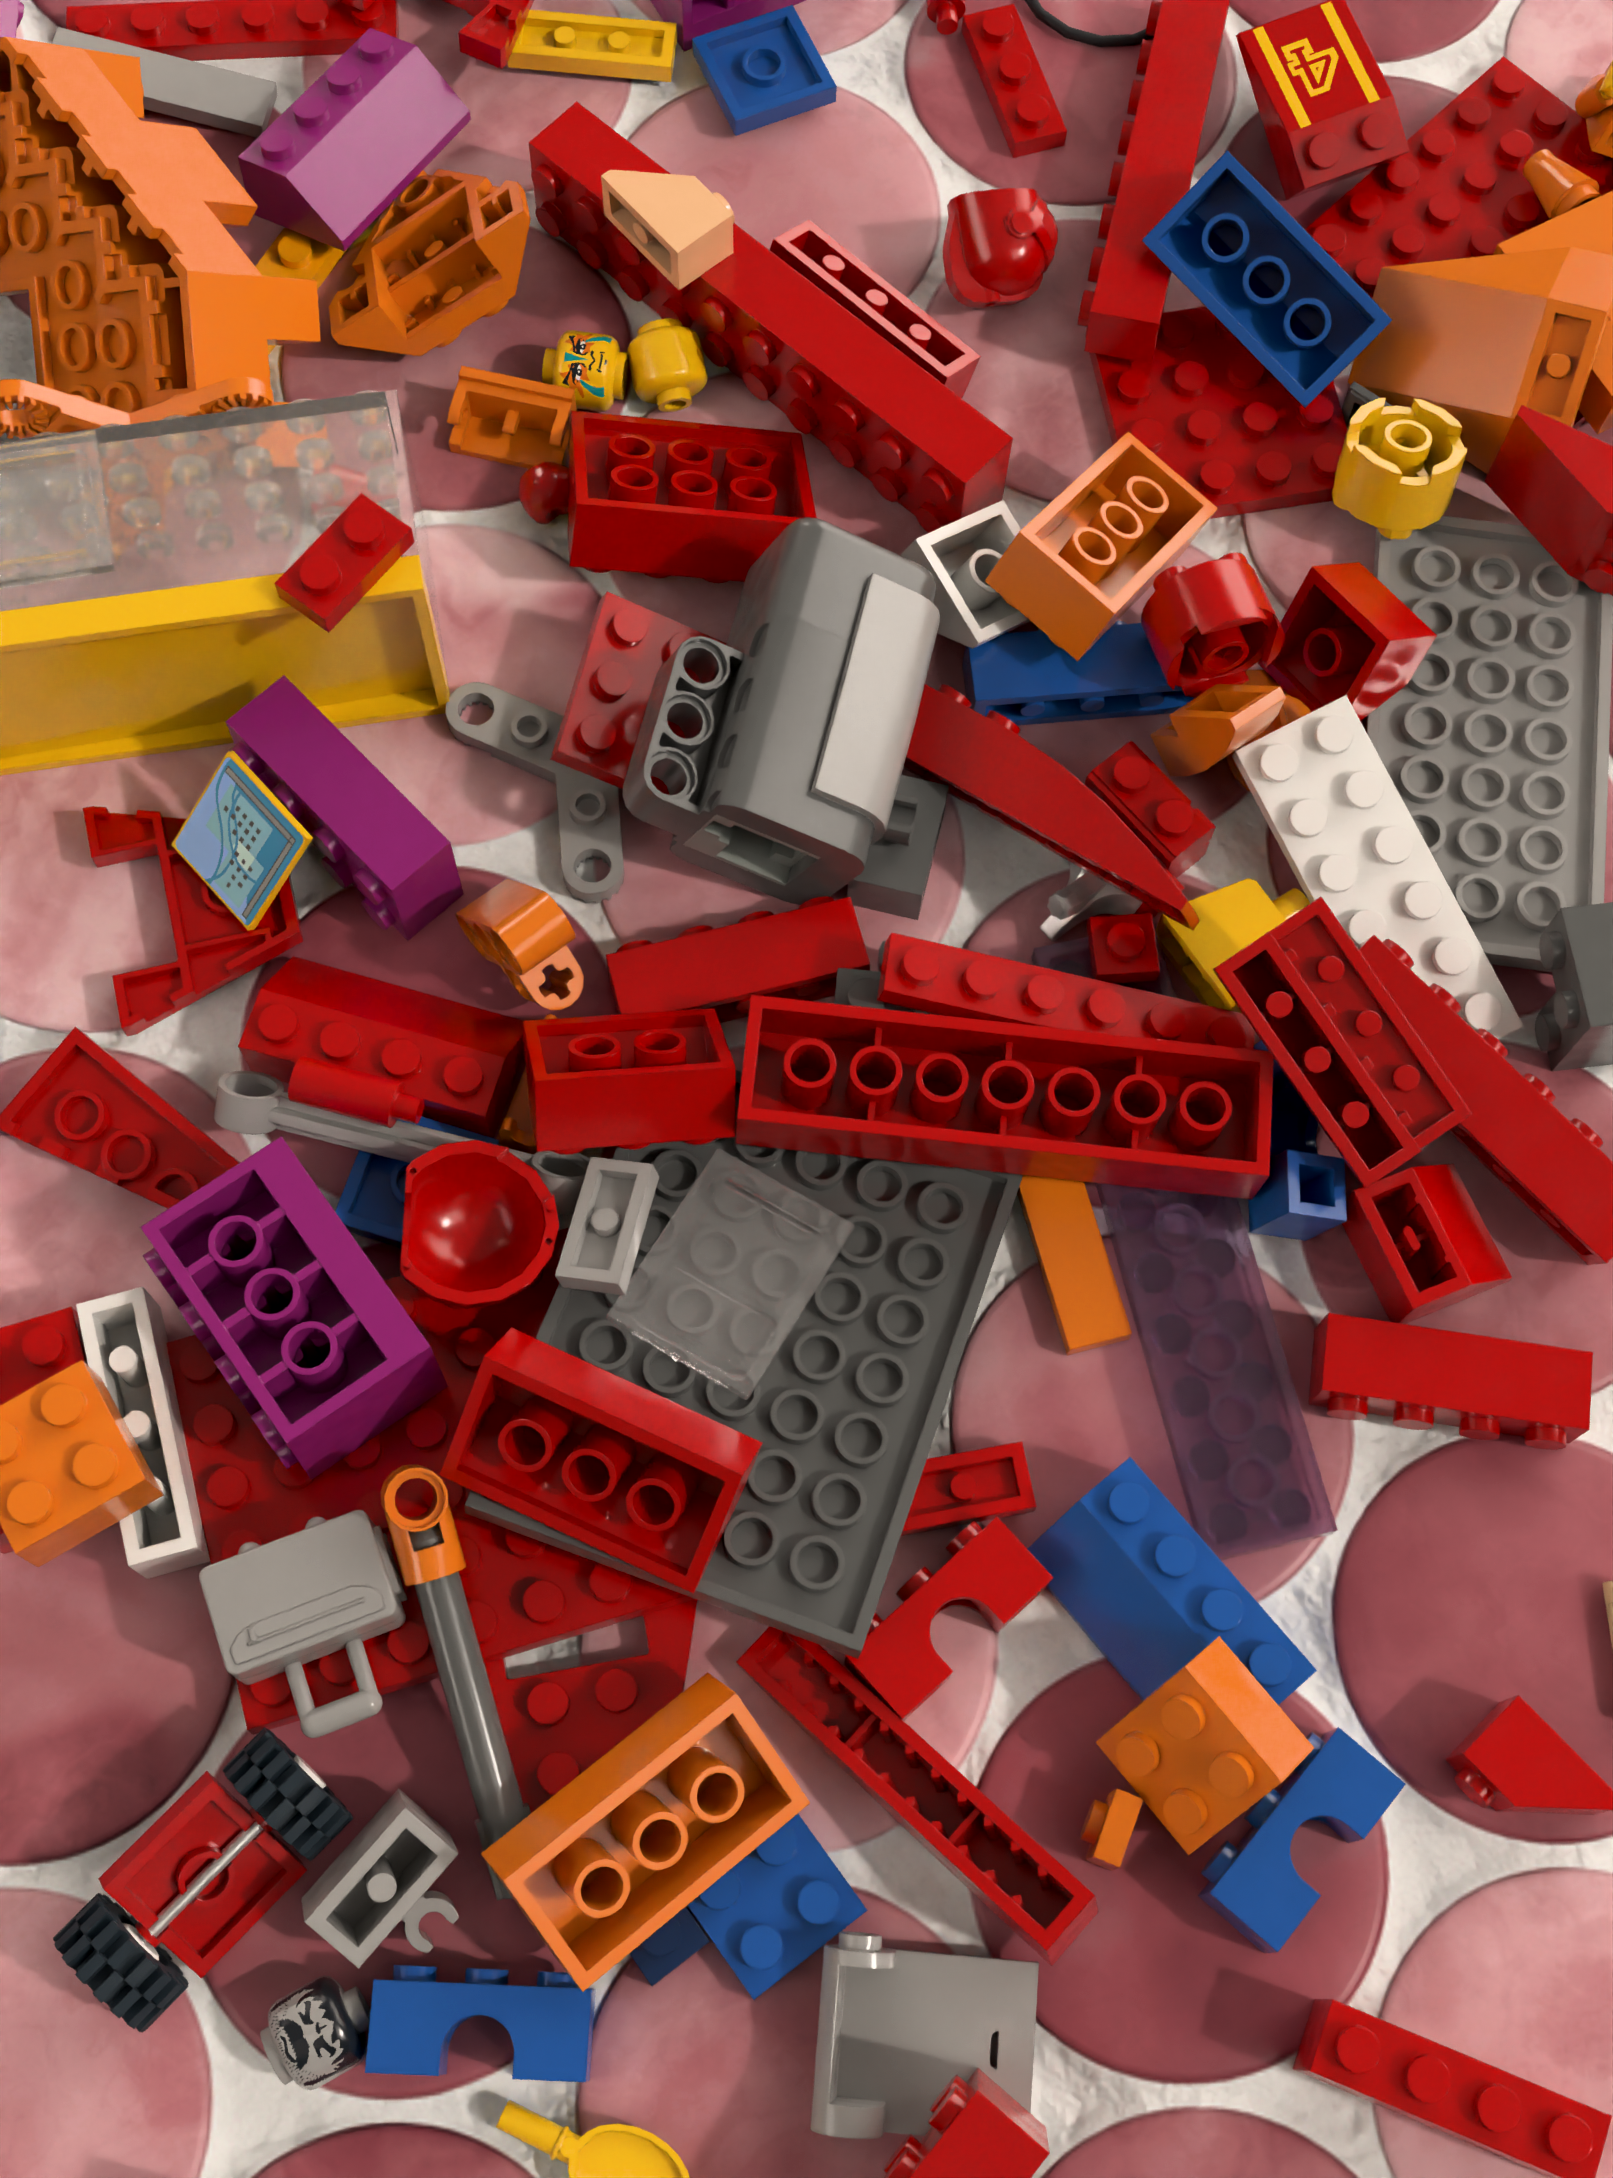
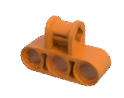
(523, 935)

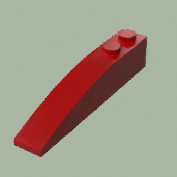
(1034, 796)
(923, 1792)

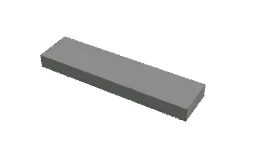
(190, 87)

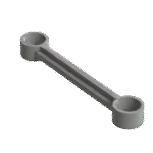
(258, 1105)

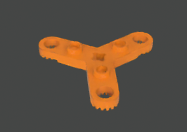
(61, 413)

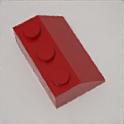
(629, 1080)

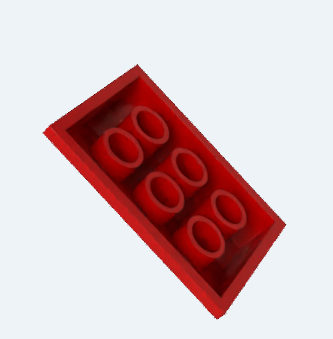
(680, 495)

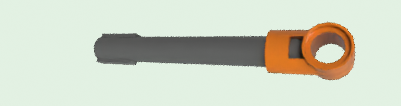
(431, 1562)

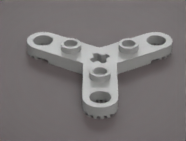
(586, 806)

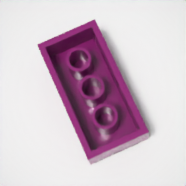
(348, 808)

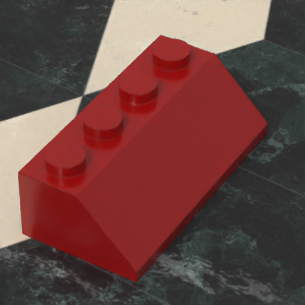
(439, 1048)
(599, 1458)

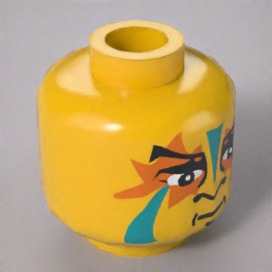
(590, 366)

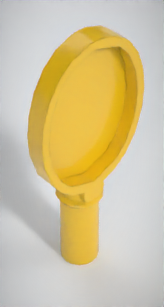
(600, 2152)

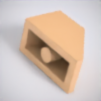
(670, 221)

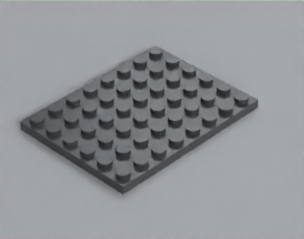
(844, 1398)

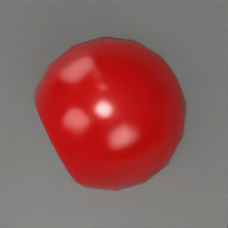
(475, 1224)

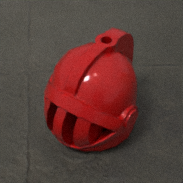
(997, 246)

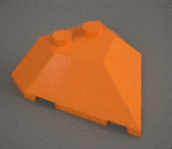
(434, 264)

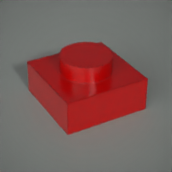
(1123, 948)

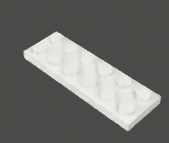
(1366, 856)

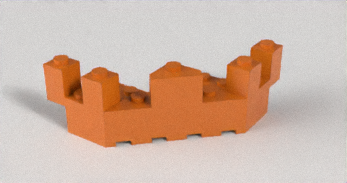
(128, 238)

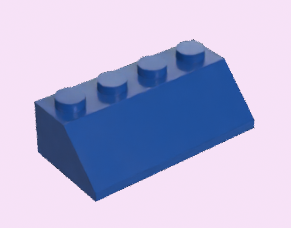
(1266, 279)
(1156, 1590)

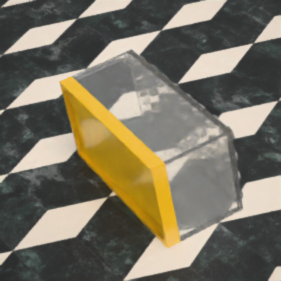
(192, 615)

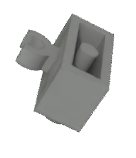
(383, 1881)

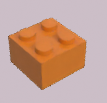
(67, 1465)
(1205, 1746)

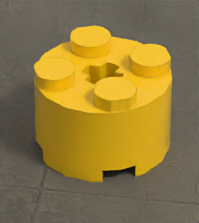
(1399, 466)

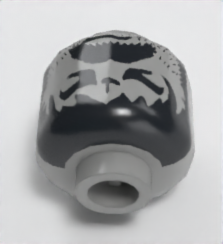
(316, 2033)

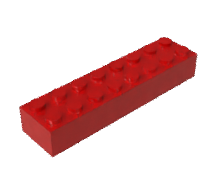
(1005, 1097)

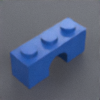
(1303, 1188)
(1256, 1880)
(418, 2016)

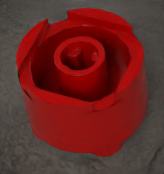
(1210, 624)

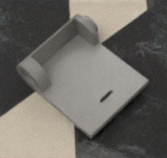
(906, 2025)

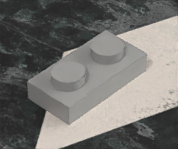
(607, 1226)

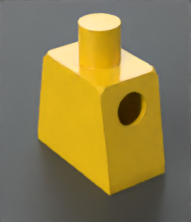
(1227, 924)

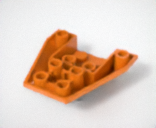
(1490, 338)

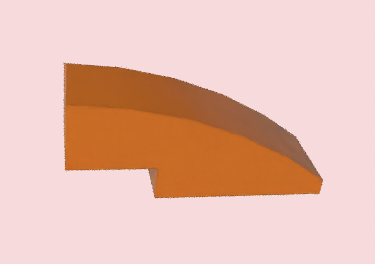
(1215, 726)

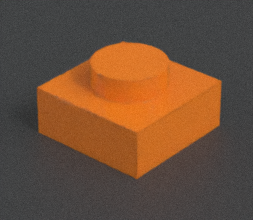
(1110, 1828)

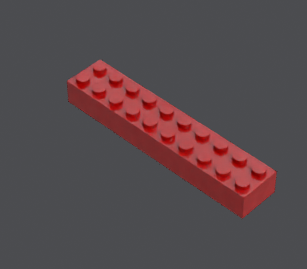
(783, 340)

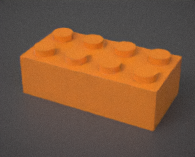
(1100, 545)
(646, 1829)

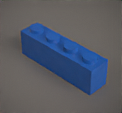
(1041, 683)

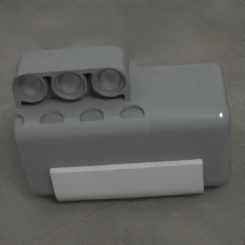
(794, 718)

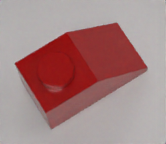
(1525, 1766)

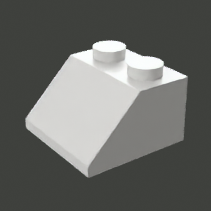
(960, 561)

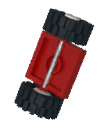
(200, 1879)

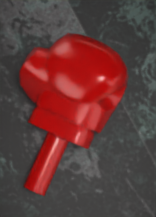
(545, 491)

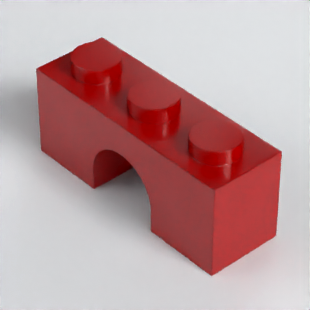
(986, 1574)

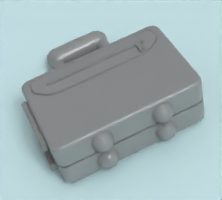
(304, 1601)

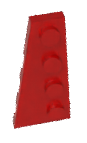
(113, 1125)

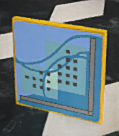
(241, 840)

